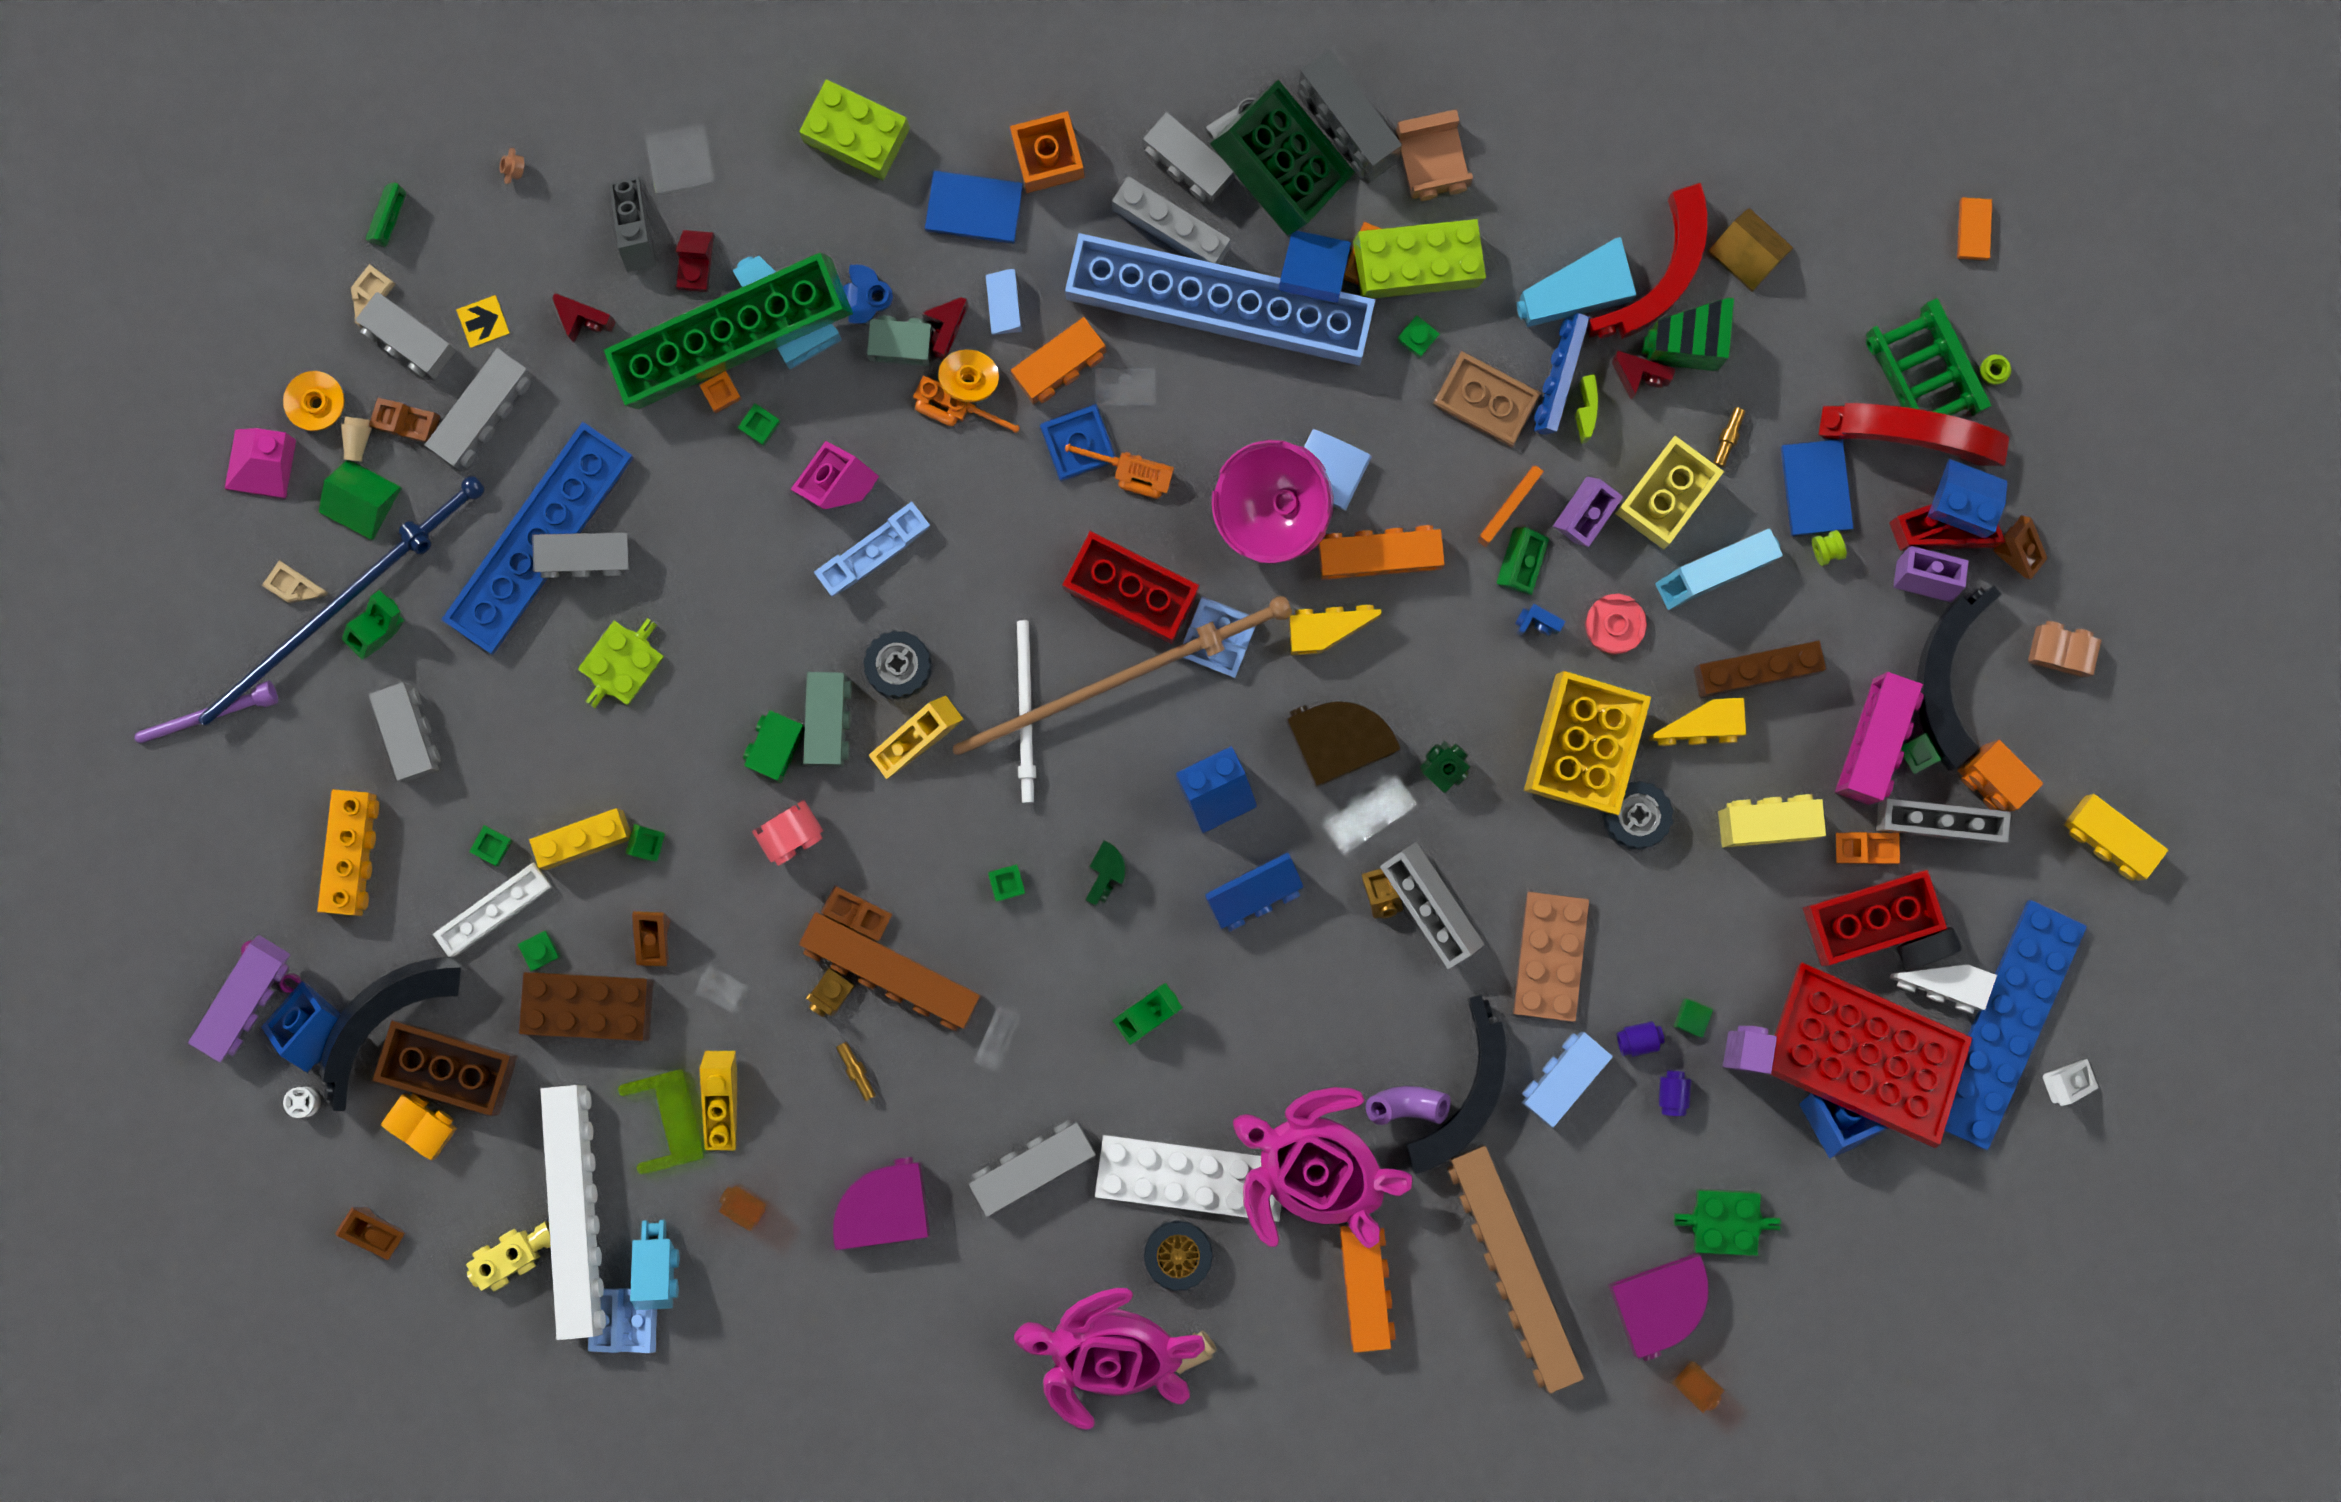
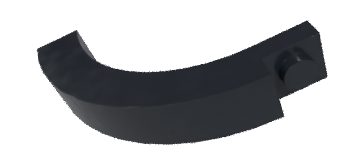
(1934, 672)
(374, 1004)
(1478, 1106)

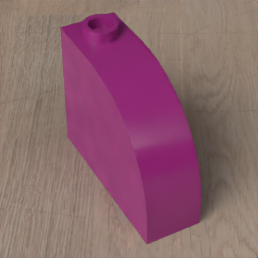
(883, 1207)
(1661, 1304)

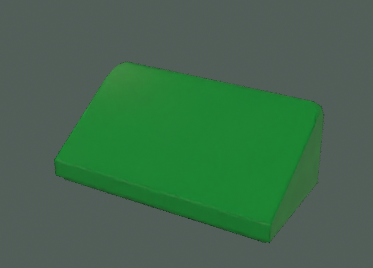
(386, 214)
(1522, 560)

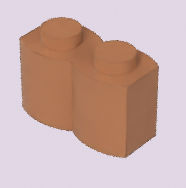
(2064, 650)

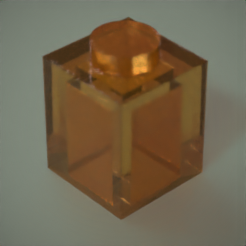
(743, 1206)
(1698, 1387)

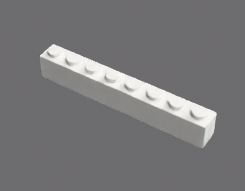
(572, 1212)

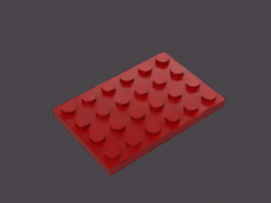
(1869, 1055)

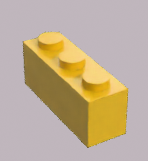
(2115, 838)
(580, 839)

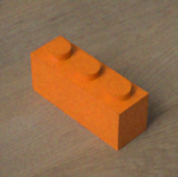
(1059, 361)

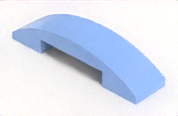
(873, 550)

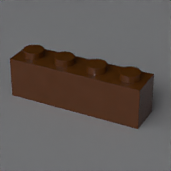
(1759, 669)

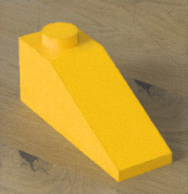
(916, 736)

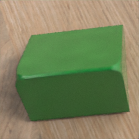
(1693, 1017)

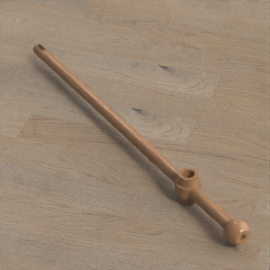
(1208, 639)

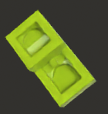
(1586, 416)

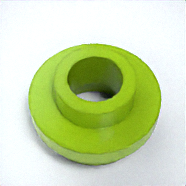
(2003, 366)

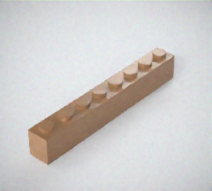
(1515, 1268)

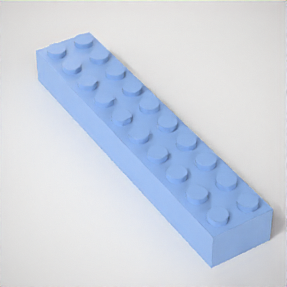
(1216, 299)

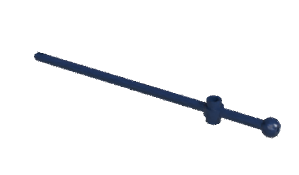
(413, 538)

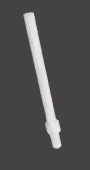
(1027, 770)

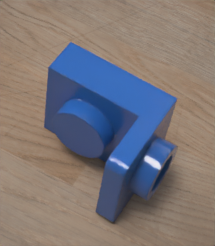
(1544, 621)

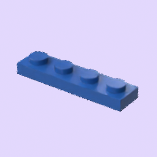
(1558, 383)

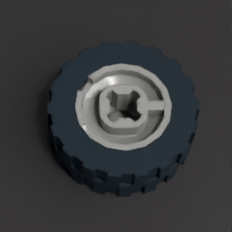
(897, 664)
(1642, 817)

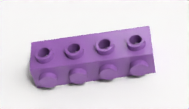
(240, 998)

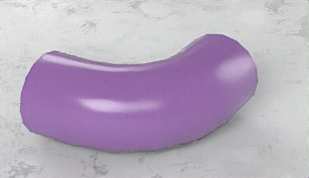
(1408, 1102)

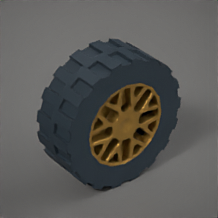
(1178, 1255)

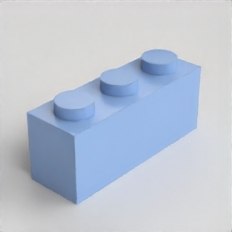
(1565, 1078)

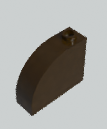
(1339, 739)

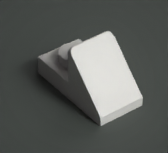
(2070, 1082)

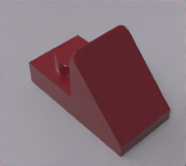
(694, 260)
(575, 313)
(950, 318)
(1633, 369)

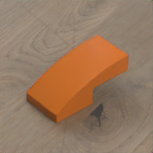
(1867, 848)

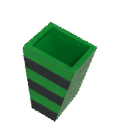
(1693, 337)

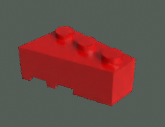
(1930, 534)

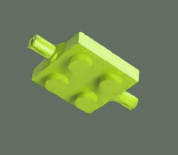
(621, 662)

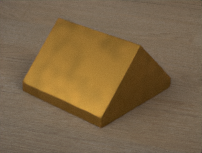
(1750, 249)

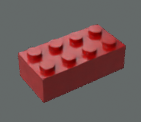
(1130, 587)
(1874, 918)

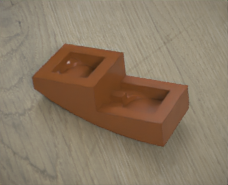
(403, 420)
(856, 913)

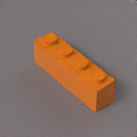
(1381, 553)
(1366, 1293)

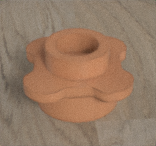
(512, 166)

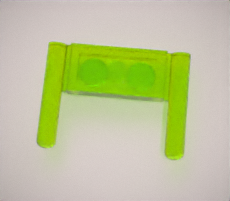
(677, 1119)

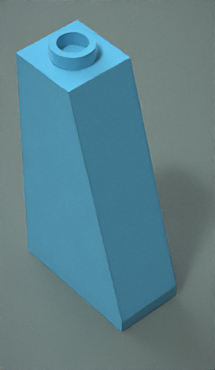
(1584, 286)
(798, 350)
(1718, 568)

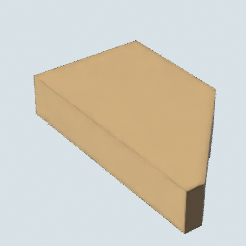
(366, 286)
(291, 585)

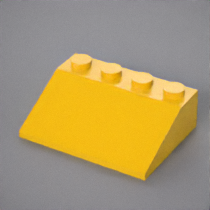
(1587, 743)

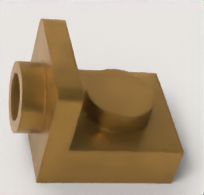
(1381, 895)
(829, 993)

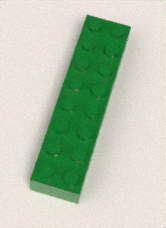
(728, 331)

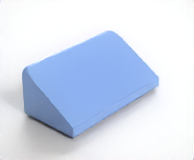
(1003, 302)

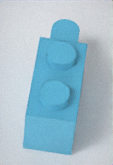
(653, 1269)

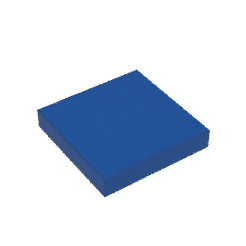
(1081, 430)

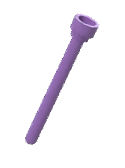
(262, 695)

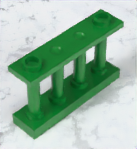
(1944, 345)

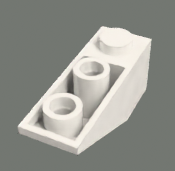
(1960, 983)

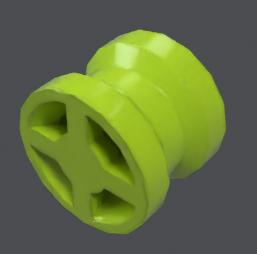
(1829, 547)

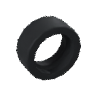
(1929, 948)

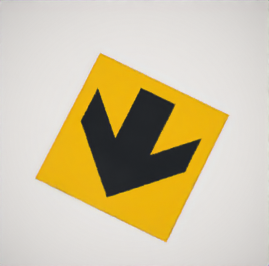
(482, 321)

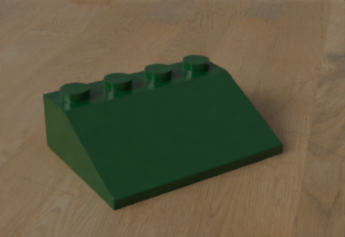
(1282, 158)

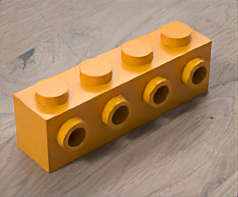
(347, 853)

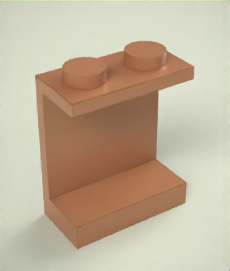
(1433, 155)

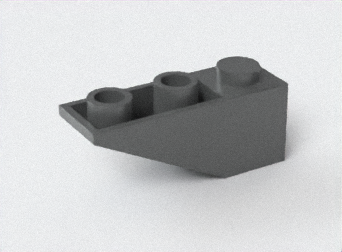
(632, 225)

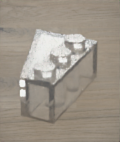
(1367, 814)

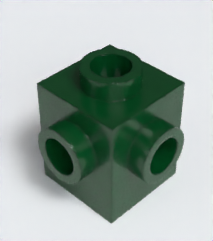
(1446, 776)

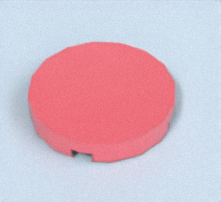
(1615, 624)

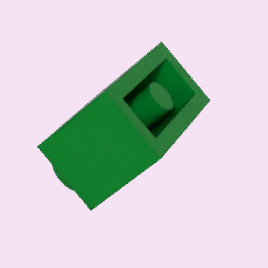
(774, 745)

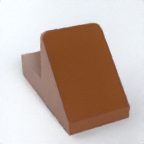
(2022, 548)
(651, 938)
(370, 1232)

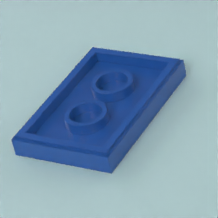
(974, 207)
(1314, 266)
(1816, 487)

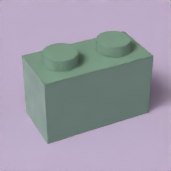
(900, 341)

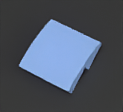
(1342, 464)
(1230, 659)
(625, 1327)

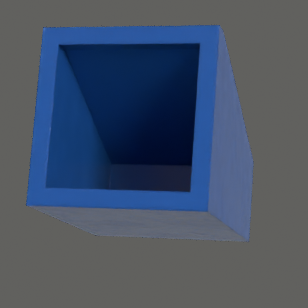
(1216, 789)

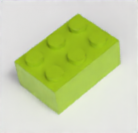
(854, 129)

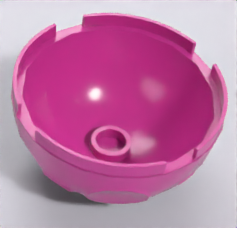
(1272, 501)

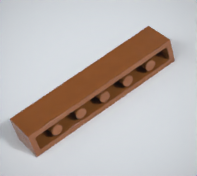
(889, 970)

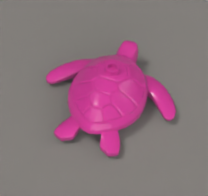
(1316, 1168)
(1107, 1354)

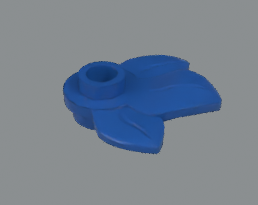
(861, 293)

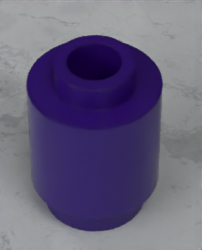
(1640, 1039)
(1674, 1093)

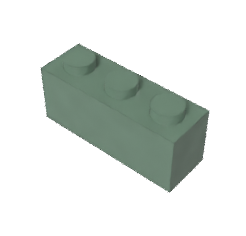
(827, 719)

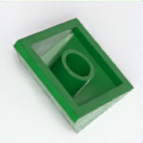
(357, 498)

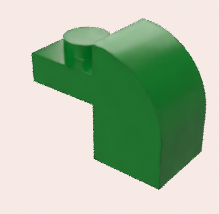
(374, 626)
(1147, 1013)

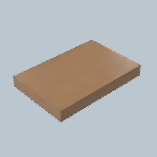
(1486, 399)

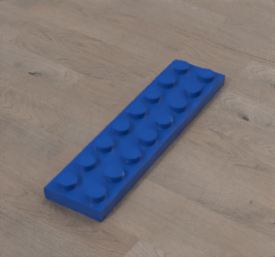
(558, 505)
(2012, 1020)

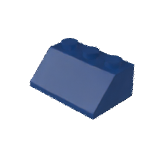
(1254, 892)

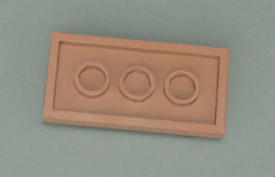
(1551, 956)

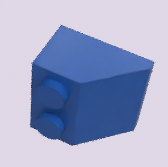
(1969, 499)
(301, 1026)
(1837, 1126)

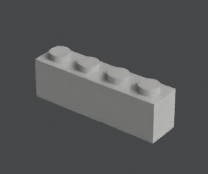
(1169, 223)
(479, 410)
(1943, 821)
(1432, 905)
(1032, 1168)

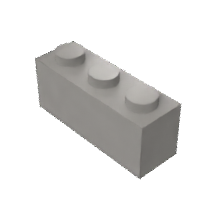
(1187, 159)
(404, 336)
(580, 553)
(405, 732)

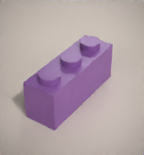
(1750, 1050)

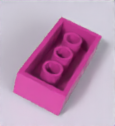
(1879, 738)

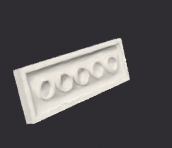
(1175, 1176)

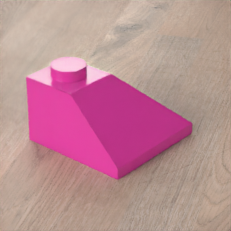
(260, 462)
(834, 478)

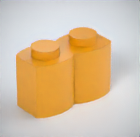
(419, 1125)

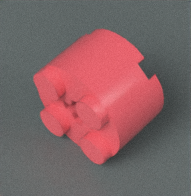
(788, 832)

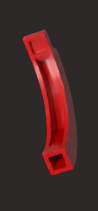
(1690, 234)
(1916, 427)

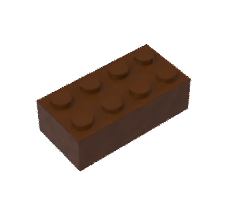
(586, 1006)
(445, 1068)

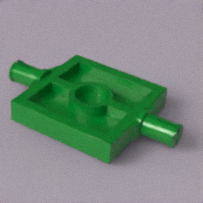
(1727, 1222)

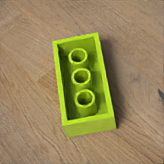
(1419, 259)

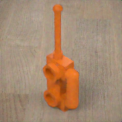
(931, 390)
(1135, 467)

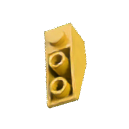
(1321, 631)
(1712, 720)
(719, 1099)

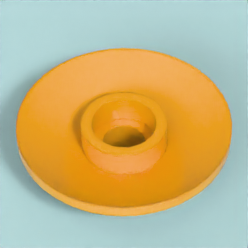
(968, 366)
(301, 394)

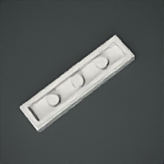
(492, 910)

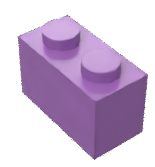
(1588, 511)
(1931, 574)

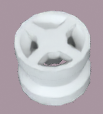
(295, 1102)

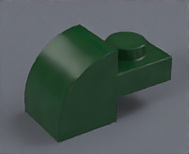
(1110, 866)

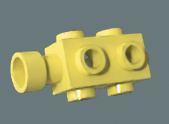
(501, 1261)

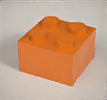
(1047, 152)
(1999, 777)

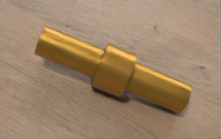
(1729, 437)
(856, 1071)

